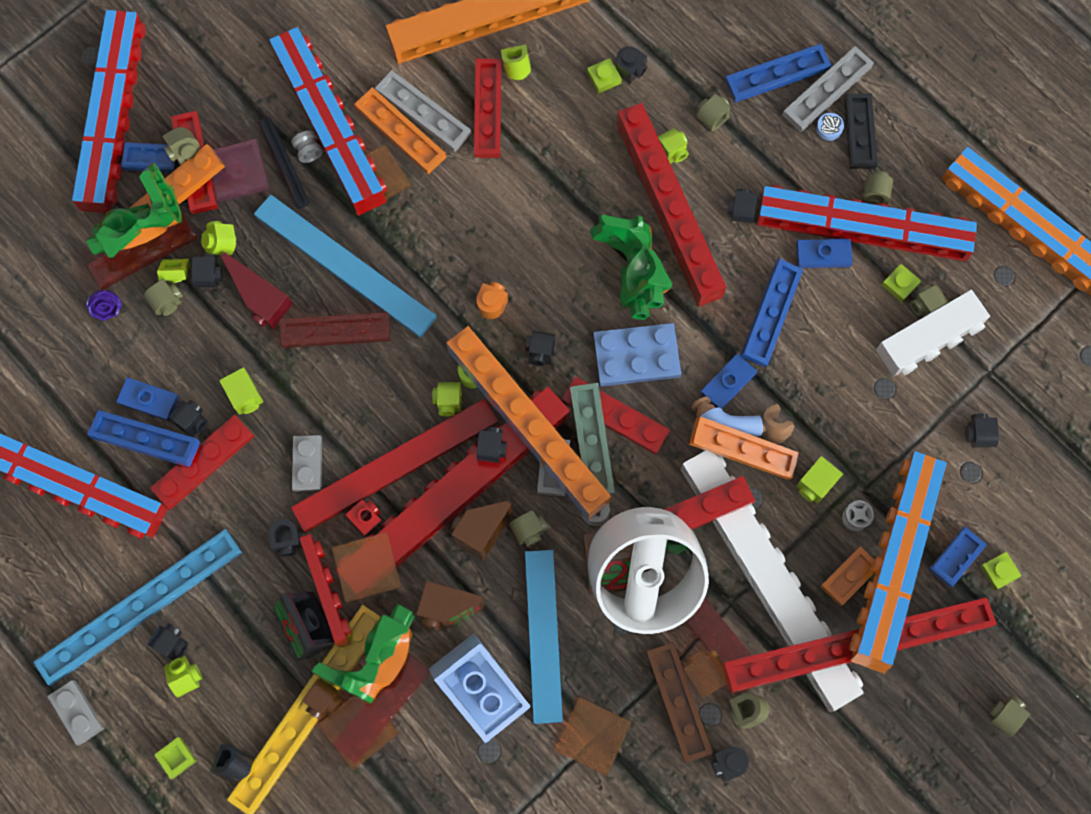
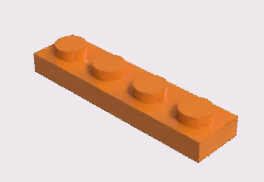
(400, 131)
(191, 175)
(743, 448)

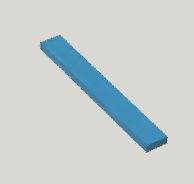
(345, 266)
(137, 607)

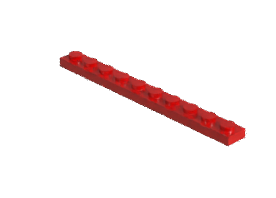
(835, 651)

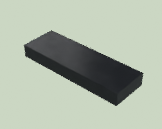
(860, 131)

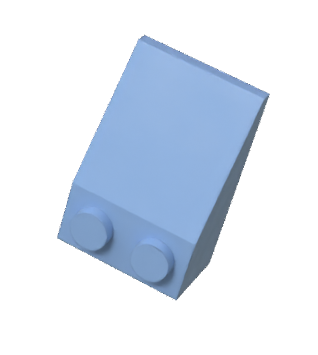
(479, 688)

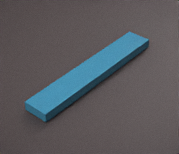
(543, 637)

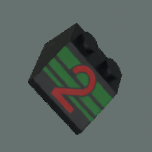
(303, 624)

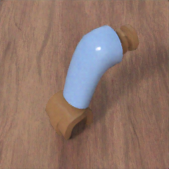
(752, 425)

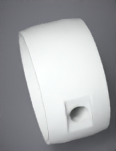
(642, 608)

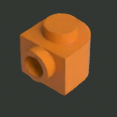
(491, 300)

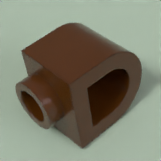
(322, 699)

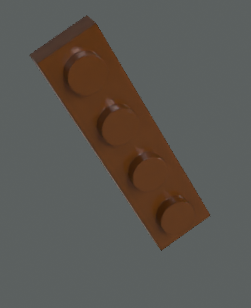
(679, 702)

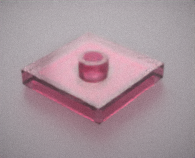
(242, 172)

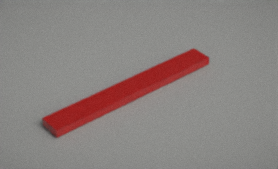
(394, 465)

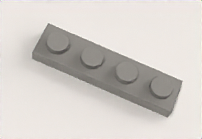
(827, 89)
(423, 111)

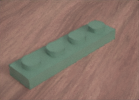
(592, 433)

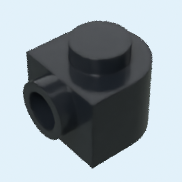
(631, 63)
(743, 206)
(206, 271)
(540, 348)
(189, 418)
(982, 431)
(490, 445)
(284, 538)
(168, 642)
(730, 763)
(237, 766)

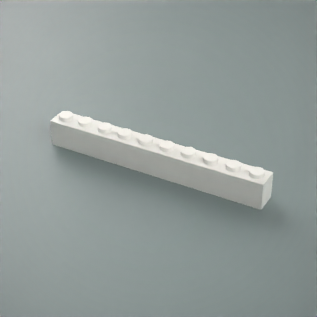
(772, 581)

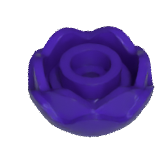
(103, 304)

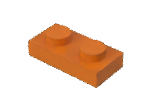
(849, 577)

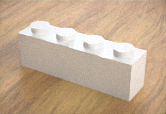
(933, 333)

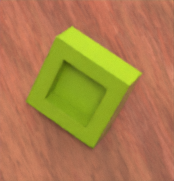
(604, 75)
(174, 270)
(901, 283)
(1000, 571)
(175, 757)

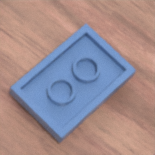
(637, 354)

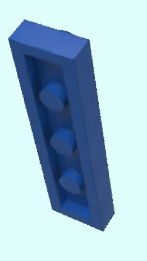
(777, 73)
(771, 313)
(143, 438)

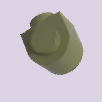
(714, 111)
(181, 145)
(877, 188)
(163, 297)
(928, 300)
(528, 528)
(749, 710)
(1009, 715)

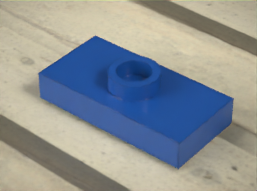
(140, 155)
(824, 253)
(729, 382)
(147, 399)
(957, 557)

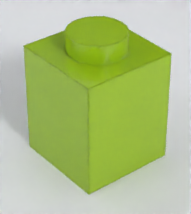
(242, 391)
(818, 480)

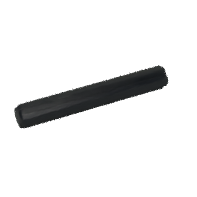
(283, 162)

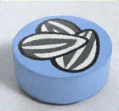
(830, 126)

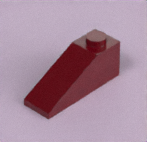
(262, 299)

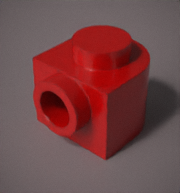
(364, 516)

